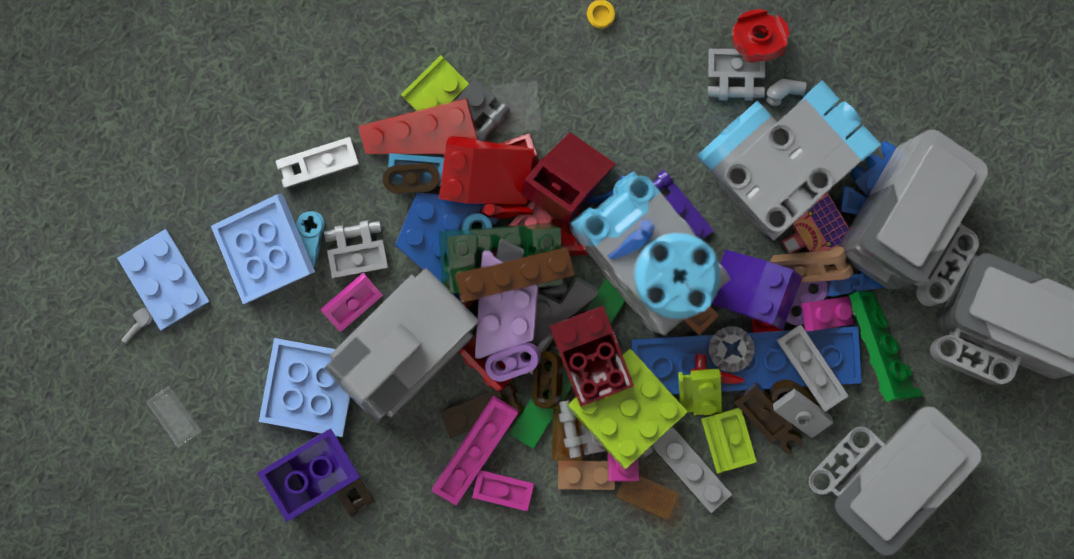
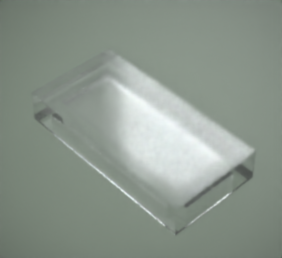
(174, 416)

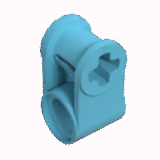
(311, 239)

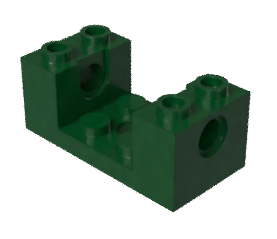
(464, 248)

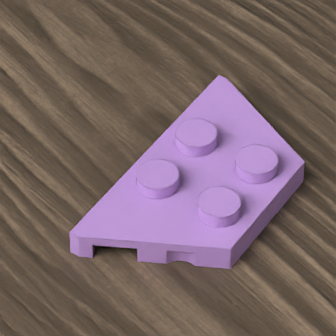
(505, 317)

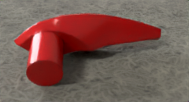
(505, 210)
(700, 364)

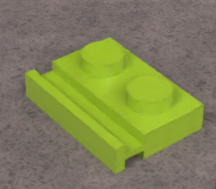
(435, 86)
(701, 391)
(728, 440)

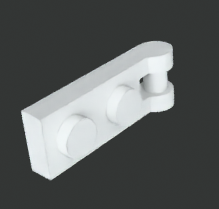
(318, 162)

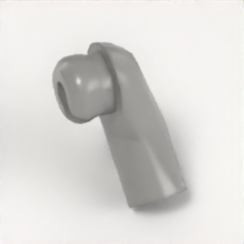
(783, 88)

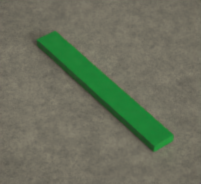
(534, 419)

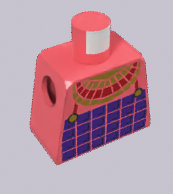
(817, 229)

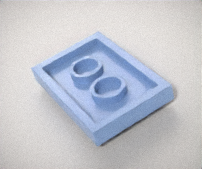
(163, 279)

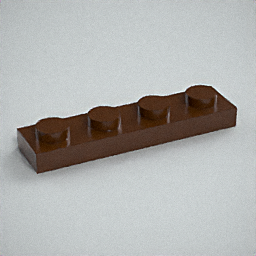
(514, 275)

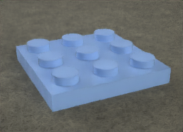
(262, 248)
(301, 391)

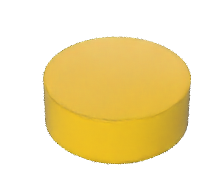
(601, 14)

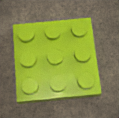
(631, 418)

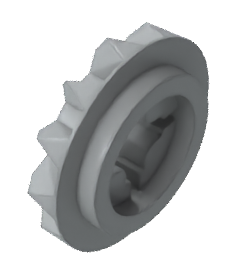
(717, 349)

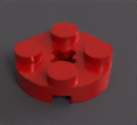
(755, 48)

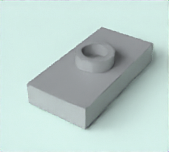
(802, 413)

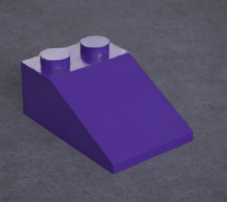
(757, 289)
(308, 474)

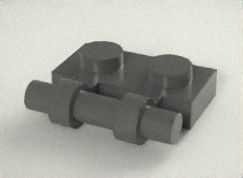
(479, 102)

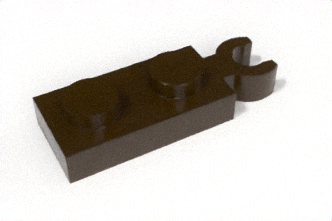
(759, 409)

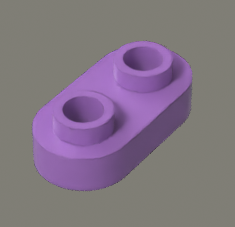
(804, 296)
(514, 362)

